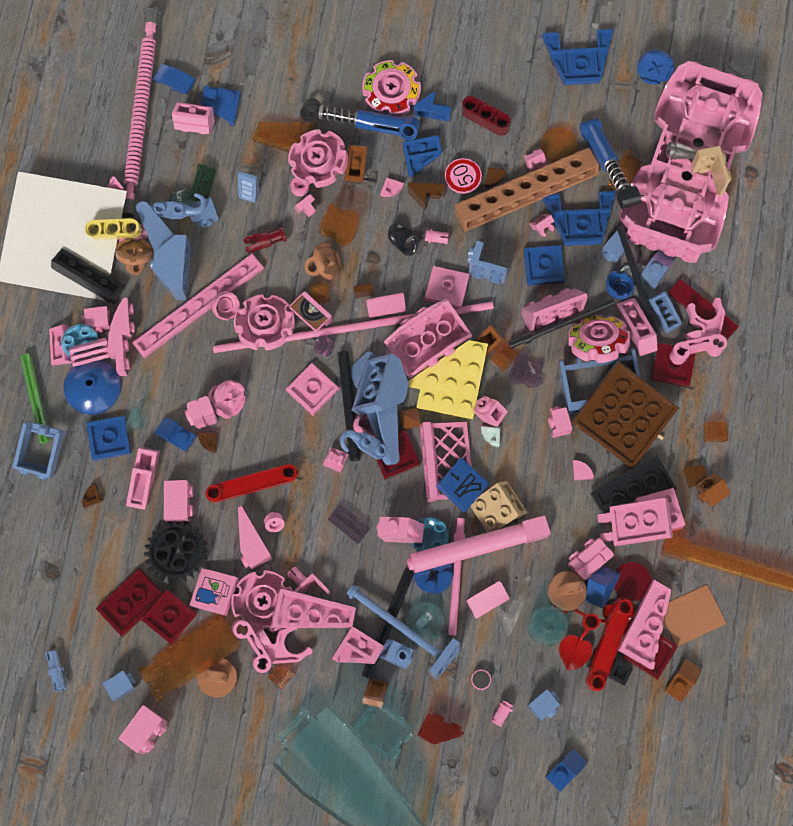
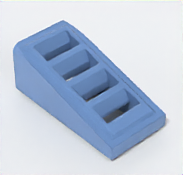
(248, 186)
(670, 308)

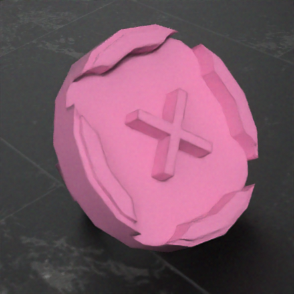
(227, 398)

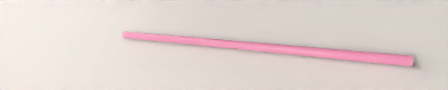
(353, 327)

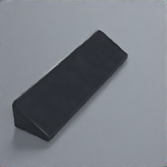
(87, 276)

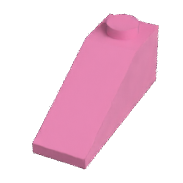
(640, 330)
(251, 545)

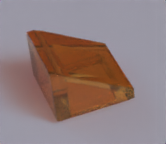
(320, 293)
(503, 357)
(715, 431)
(281, 676)

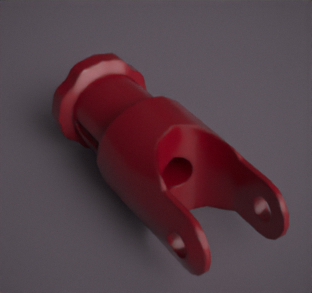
(264, 239)

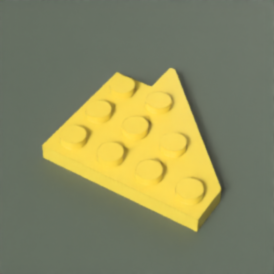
(452, 383)

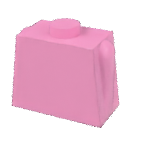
(400, 530)

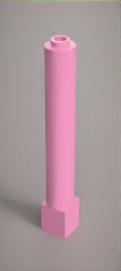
(526, 532)

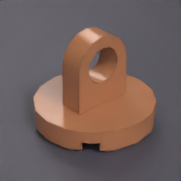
(134, 253)
(326, 261)
(567, 591)
(218, 679)

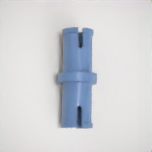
(56, 671)

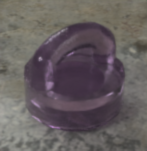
(324, 346)

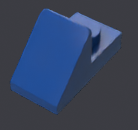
(427, 109)
(175, 434)
(566, 770)

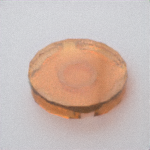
(558, 144)

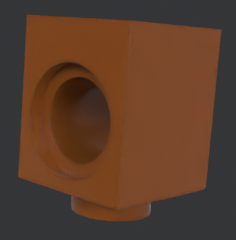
(712, 490)

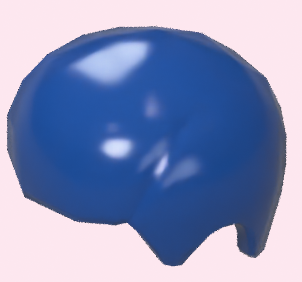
(619, 285)

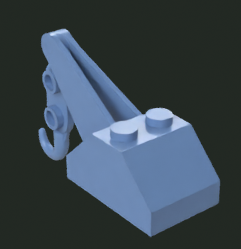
(172, 251)
(377, 396)

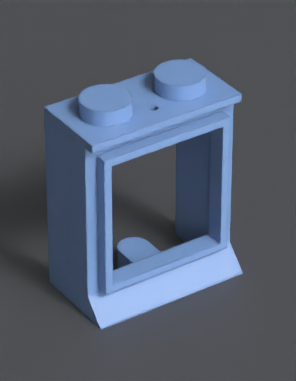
(27, 467)

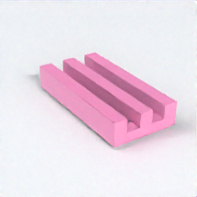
(89, 355)

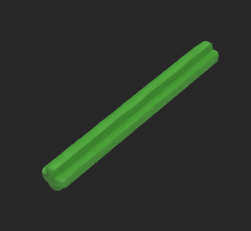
(34, 394)

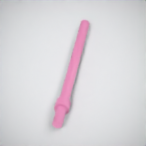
(459, 535)

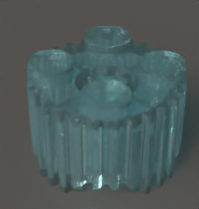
(542, 616)

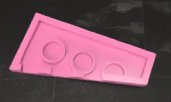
(306, 611)
(645, 628)

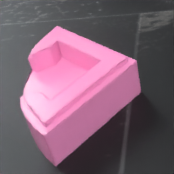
(391, 187)
(581, 471)

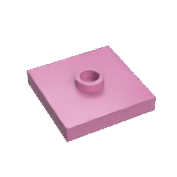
(447, 285)

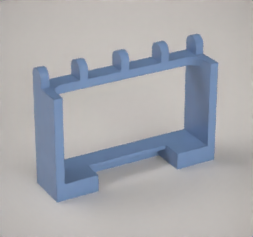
(574, 407)

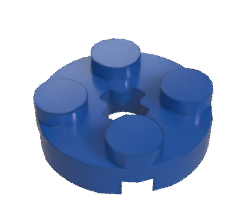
(433, 585)

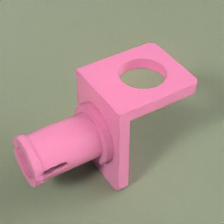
(305, 583)

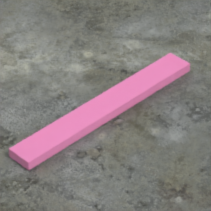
(197, 306)

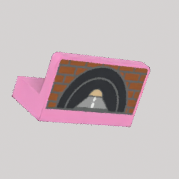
(311, 312)

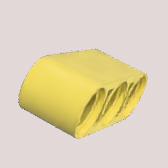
(105, 225)

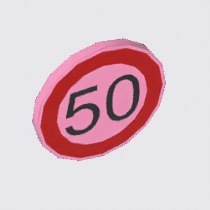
(463, 176)

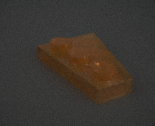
(281, 135)

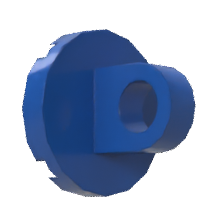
(655, 67)

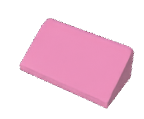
(386, 305)
(58, 356)
(487, 599)

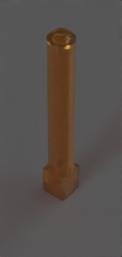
(685, 550)

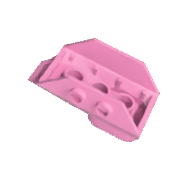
(427, 337)

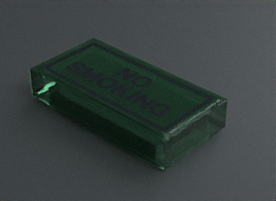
(202, 182)

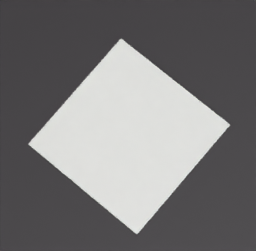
(53, 216)

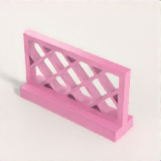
(430, 457)

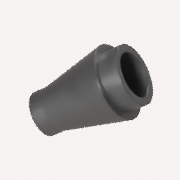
(679, 151)

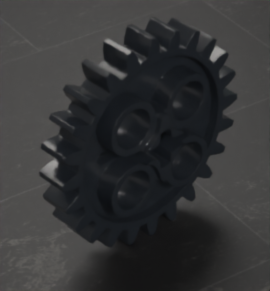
(160, 545)

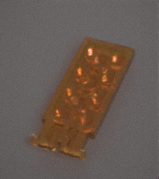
(190, 657)

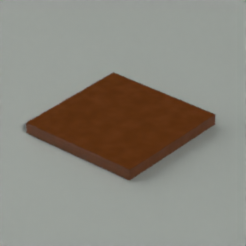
(625, 415)

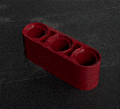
(489, 123)

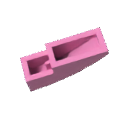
(142, 477)

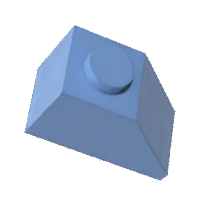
(656, 269)

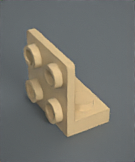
(712, 160)
(498, 507)

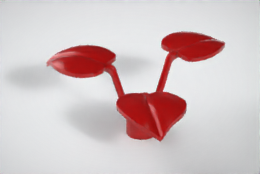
(575, 650)

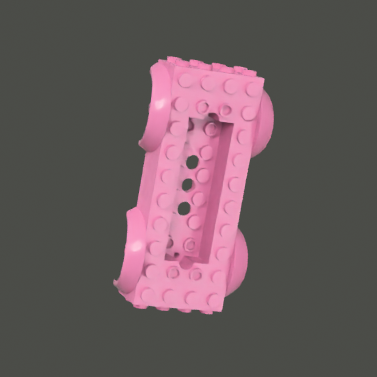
(682, 214)

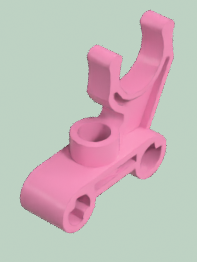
(704, 338)
(265, 649)

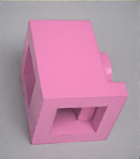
(559, 421)

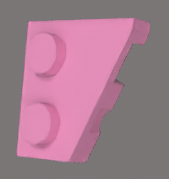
(358, 648)

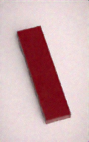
(704, 309)

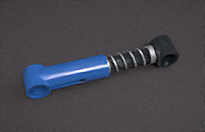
(362, 119)
(608, 160)

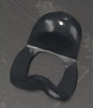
(399, 234)

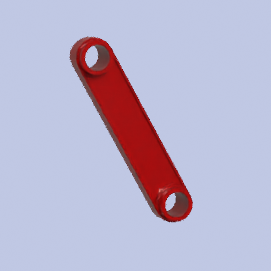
(251, 483)
(609, 644)

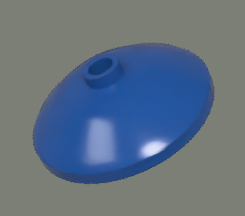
(98, 396)

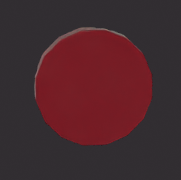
(633, 581)

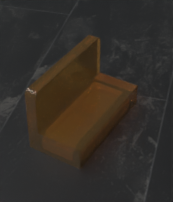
(629, 167)

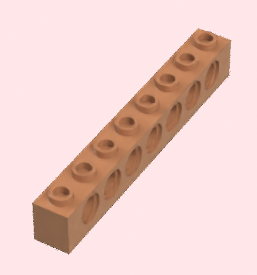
(556, 177)

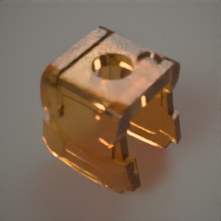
(339, 224)

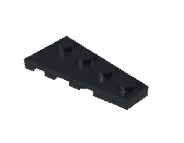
(638, 482)

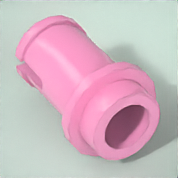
(435, 236)
(502, 713)

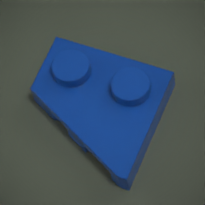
(224, 102)
(420, 153)

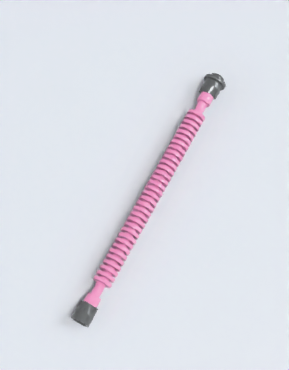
(140, 108)

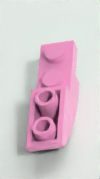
(120, 330)

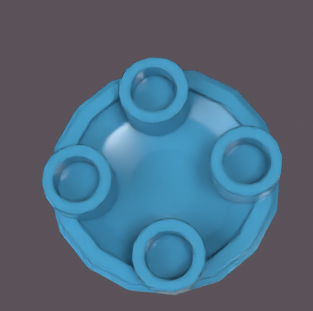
(78, 335)
(434, 534)

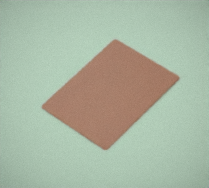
(693, 615)

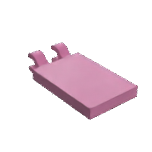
(638, 522)

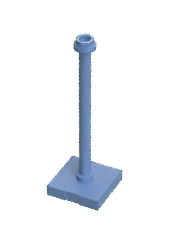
(443, 657)

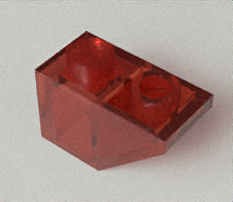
(437, 731)

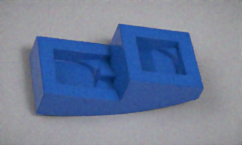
(174, 78)

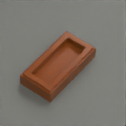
(375, 693)

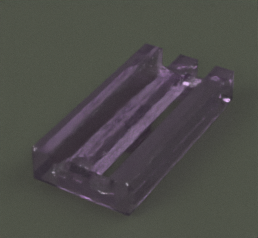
(345, 531)

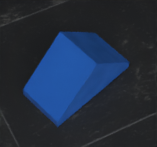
(601, 586)

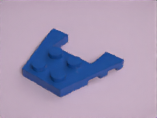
(581, 64)
(584, 225)

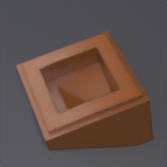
(409, 419)

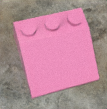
(553, 308)

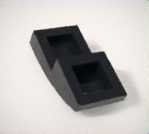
(619, 671)

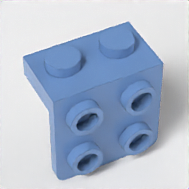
(483, 269)

